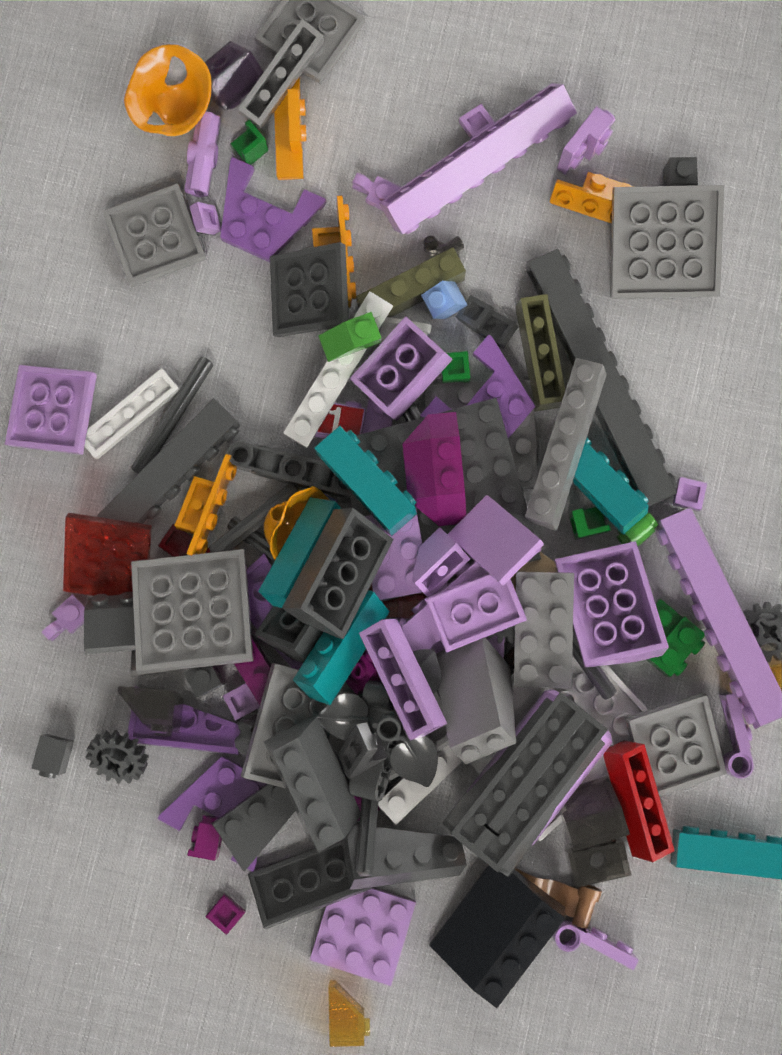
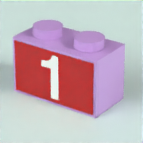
(347, 416)

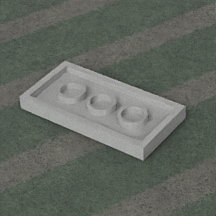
(546, 636)

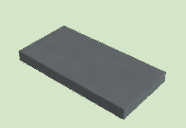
(301, 885)

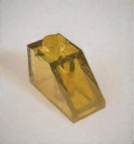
(346, 1018)

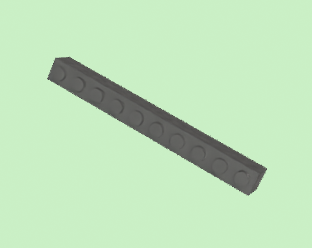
(615, 408)

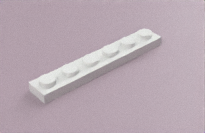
(332, 381)

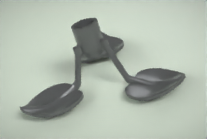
(410, 759)

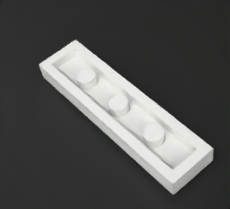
(130, 413)

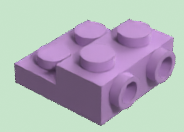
(588, 140)

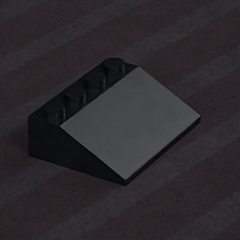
(497, 932)

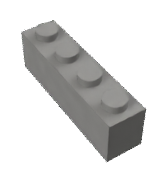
(281, 74)

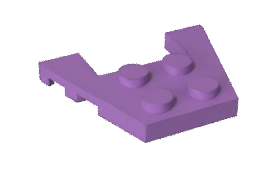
(257, 225)
(503, 385)
(213, 792)

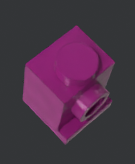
(362, 673)
(206, 840)

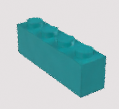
(366, 481)
(609, 489)
(296, 550)
(335, 658)
(727, 853)

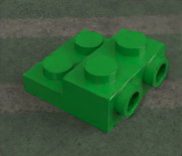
(682, 639)

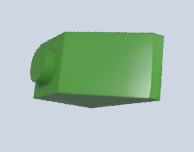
(350, 337)

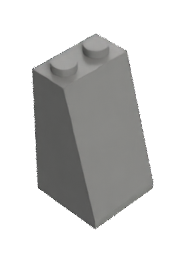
(476, 700)

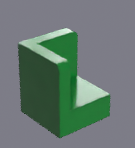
(250, 144)
(457, 369)
(587, 523)

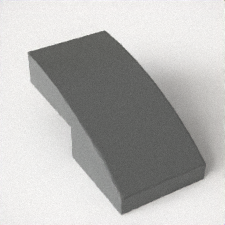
(485, 321)

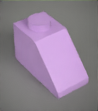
(437, 562)

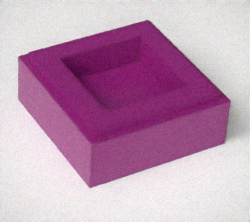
(225, 913)

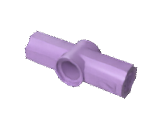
(202, 155)

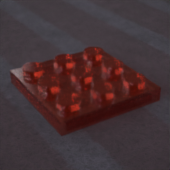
(101, 554)

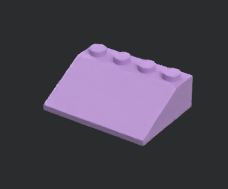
(613, 606)

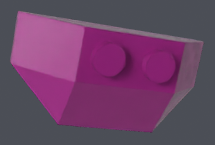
(436, 469)

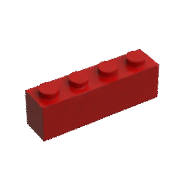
(639, 799)

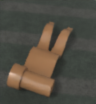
(577, 902)

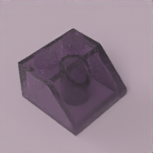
(232, 75)

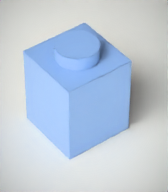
(444, 300)

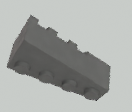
(404, 857)

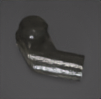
(434, 247)

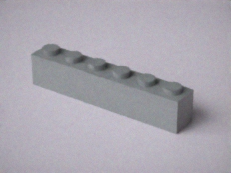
(566, 444)

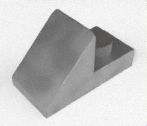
(361, 751)

